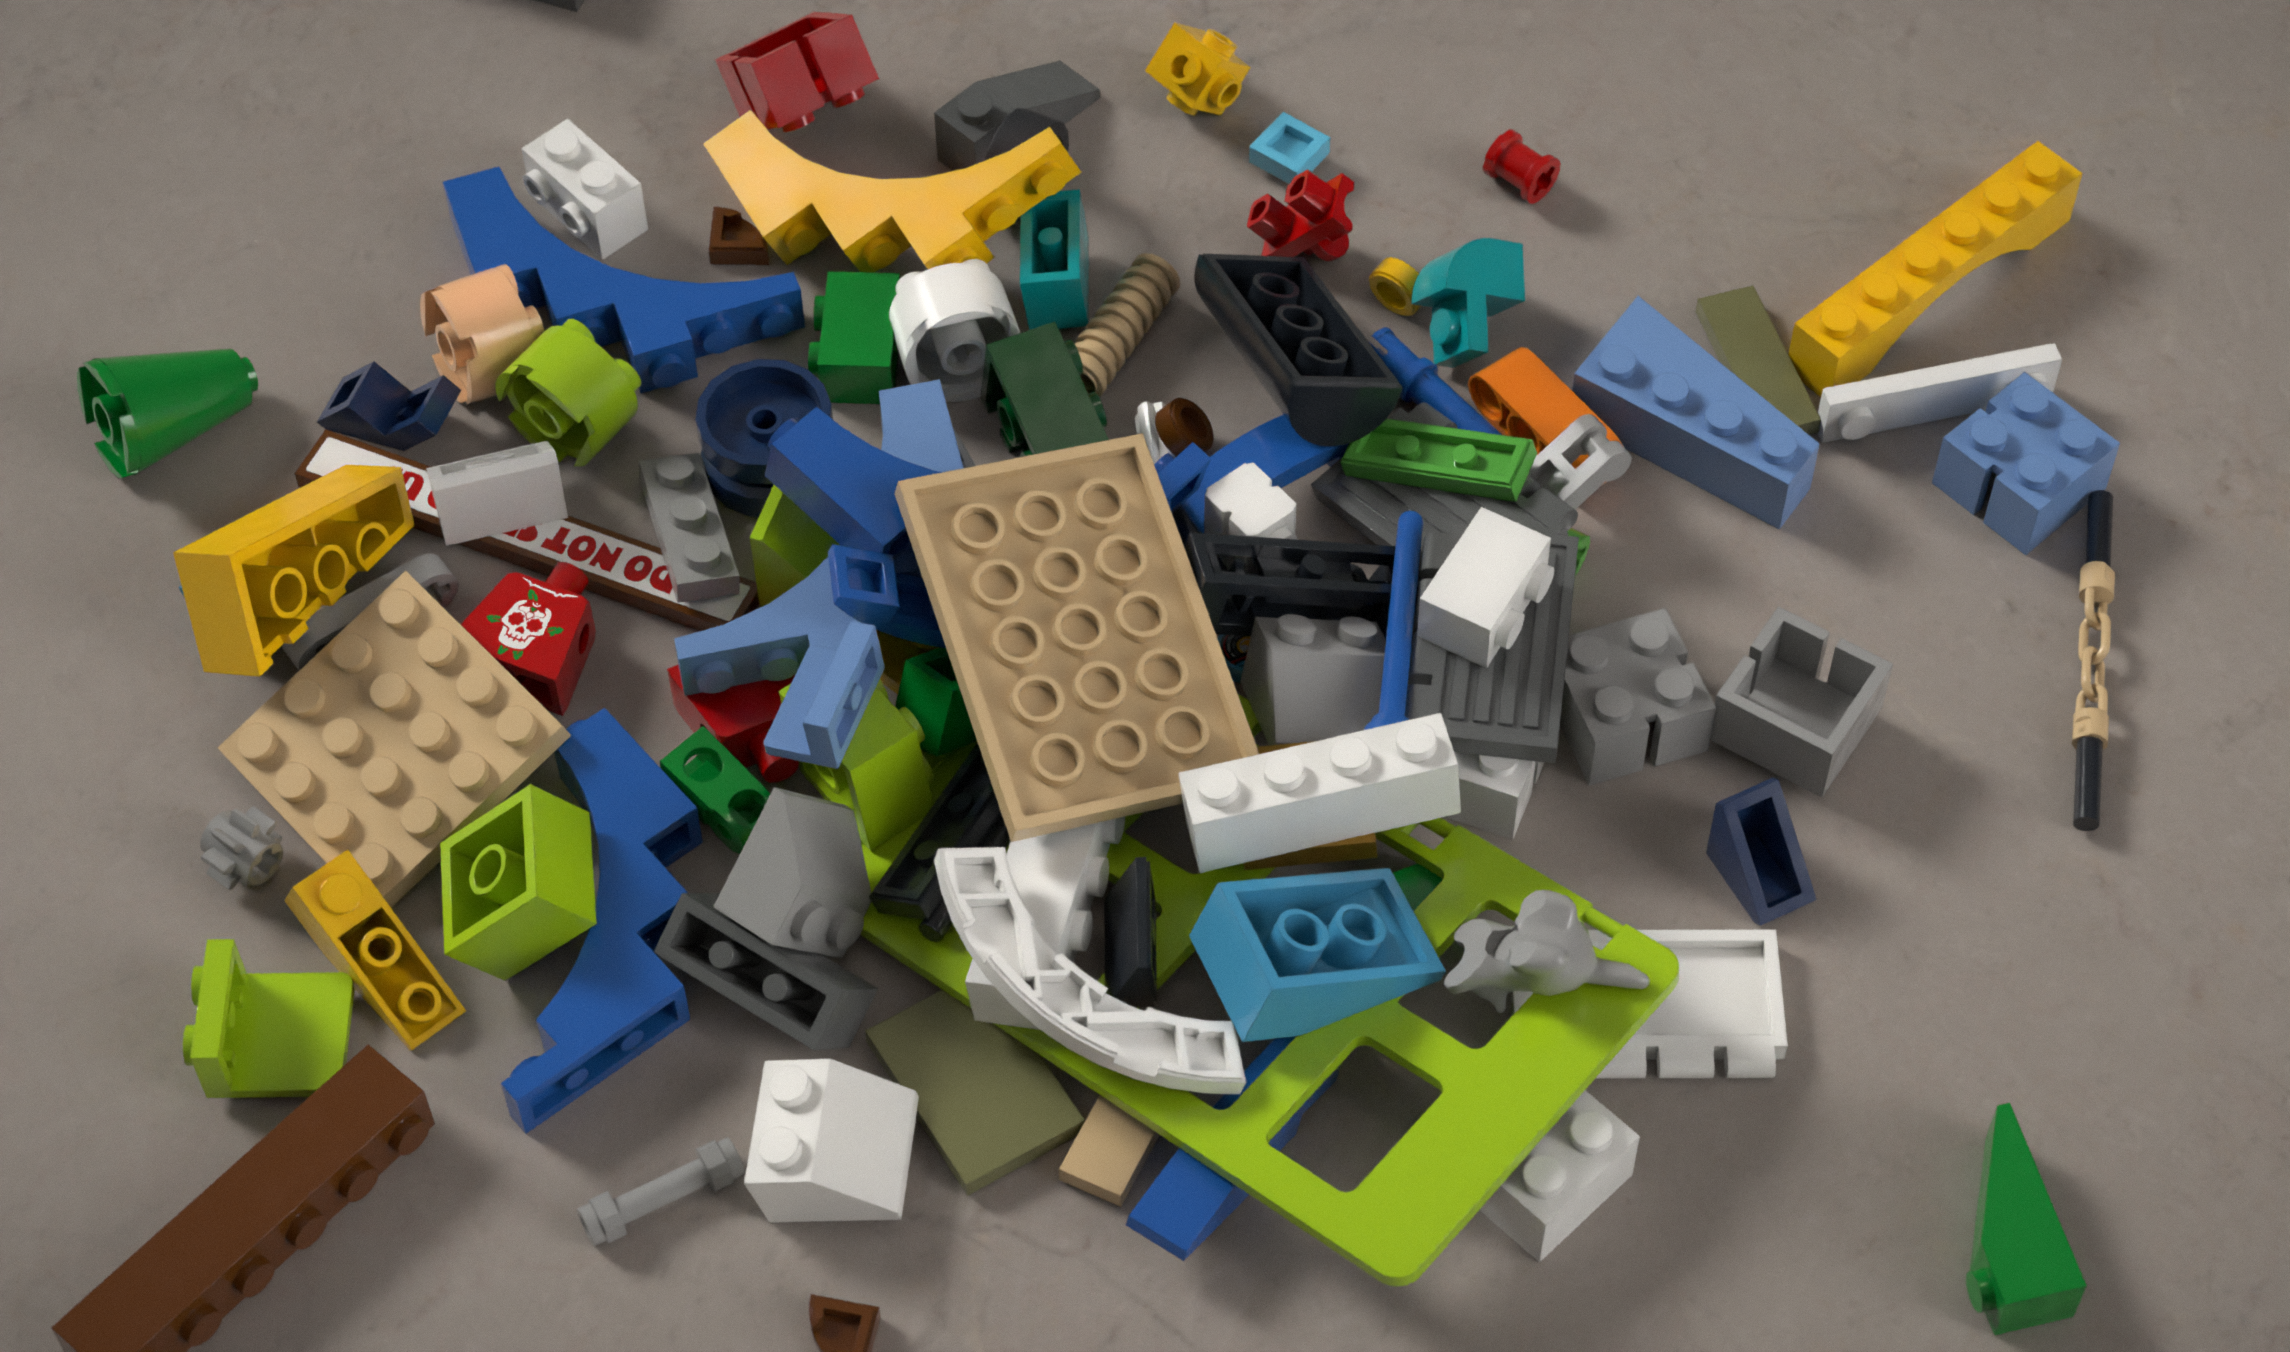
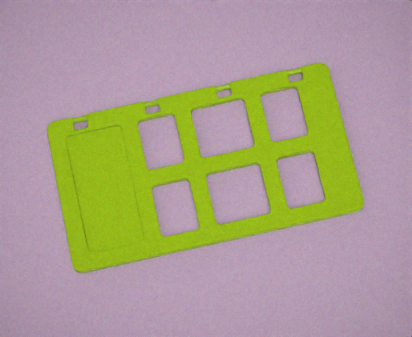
(1492, 1097)

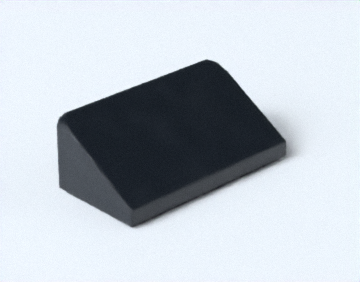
(1131, 937)

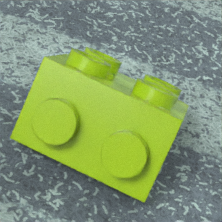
(265, 1028)

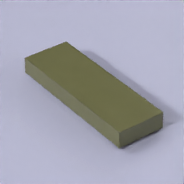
(1754, 352)

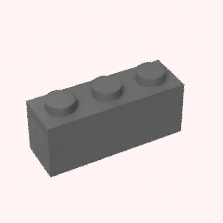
(782, 985)

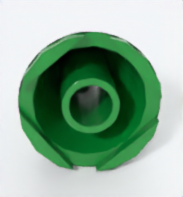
(160, 401)

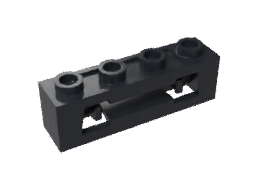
(1292, 579)

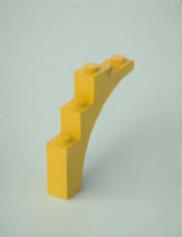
(879, 219)

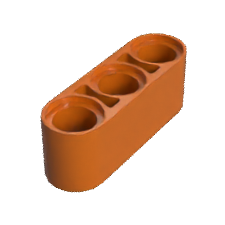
(1528, 400)

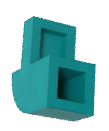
(1464, 291)

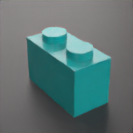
(1055, 262)

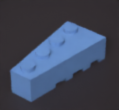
(1695, 416)

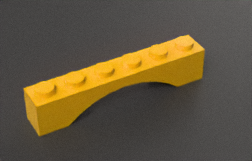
(1865, 317)

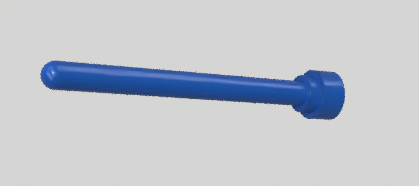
(1400, 621)

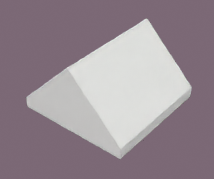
(498, 492)

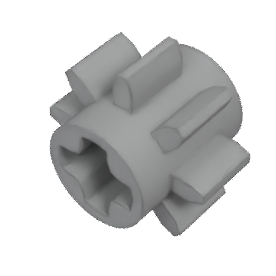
(241, 847)

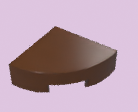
(735, 240)
(843, 1324)

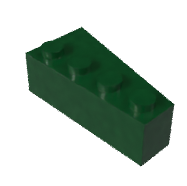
(1040, 393)

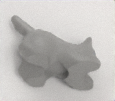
(1541, 954)

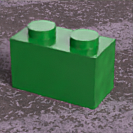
(856, 337)

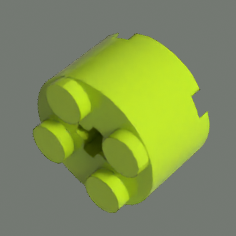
(569, 392)

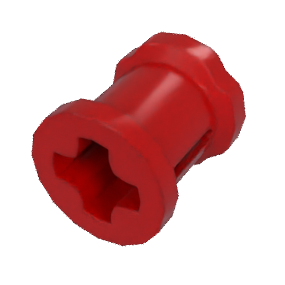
(1521, 166)

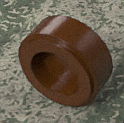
(1183, 423)

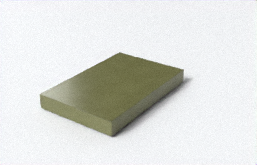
(979, 1089)

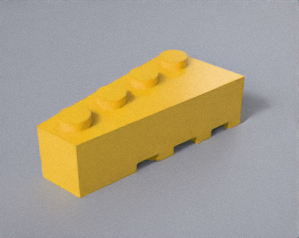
(280, 564)

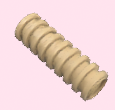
(1124, 319)

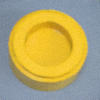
(1393, 285)

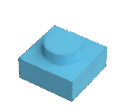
(1289, 148)

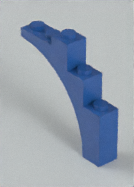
(656, 320)

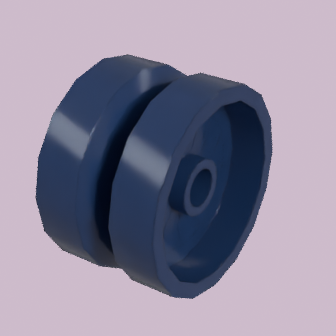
(740, 416)

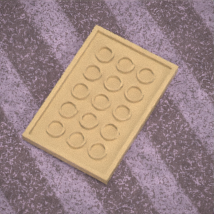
(1074, 632)

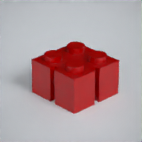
(799, 70)

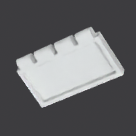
(1721, 1008)

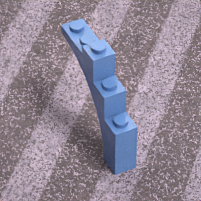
(777, 636)

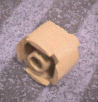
(478, 329)

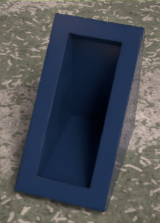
(1760, 852)

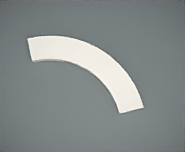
(1067, 1001)

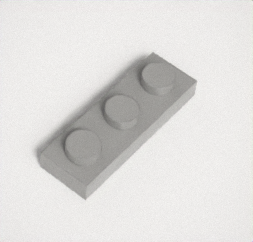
(688, 527)

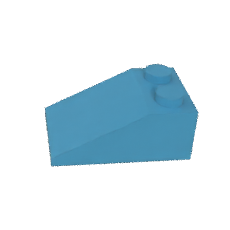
(1311, 949)

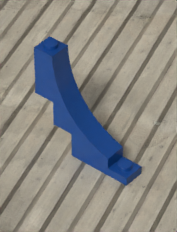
(853, 485)
(618, 990)

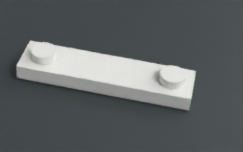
(1929, 393)

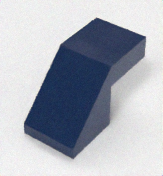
(385, 412)

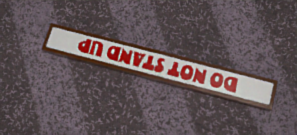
(611, 561)

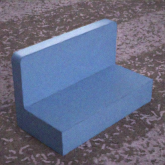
(827, 699)

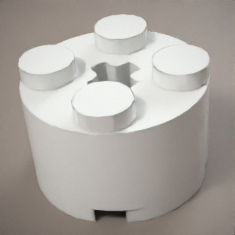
(946, 322)

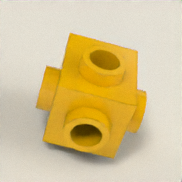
(1198, 69)

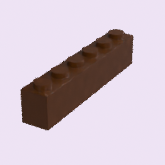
(255, 1214)

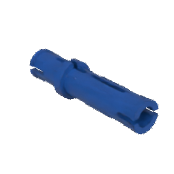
(1423, 384)

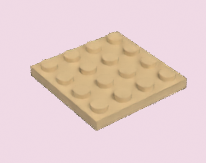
(394, 739)

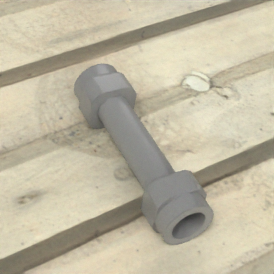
(715, 1165)

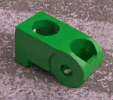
(718, 786)

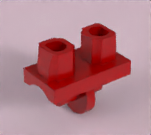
(1309, 223)

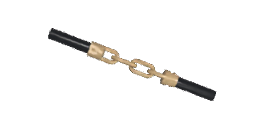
(2092, 723)

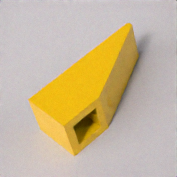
(373, 946)

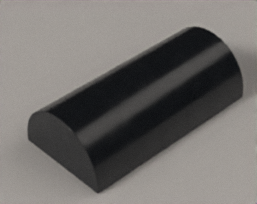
(1299, 344)

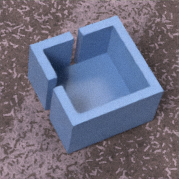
(2043, 459)

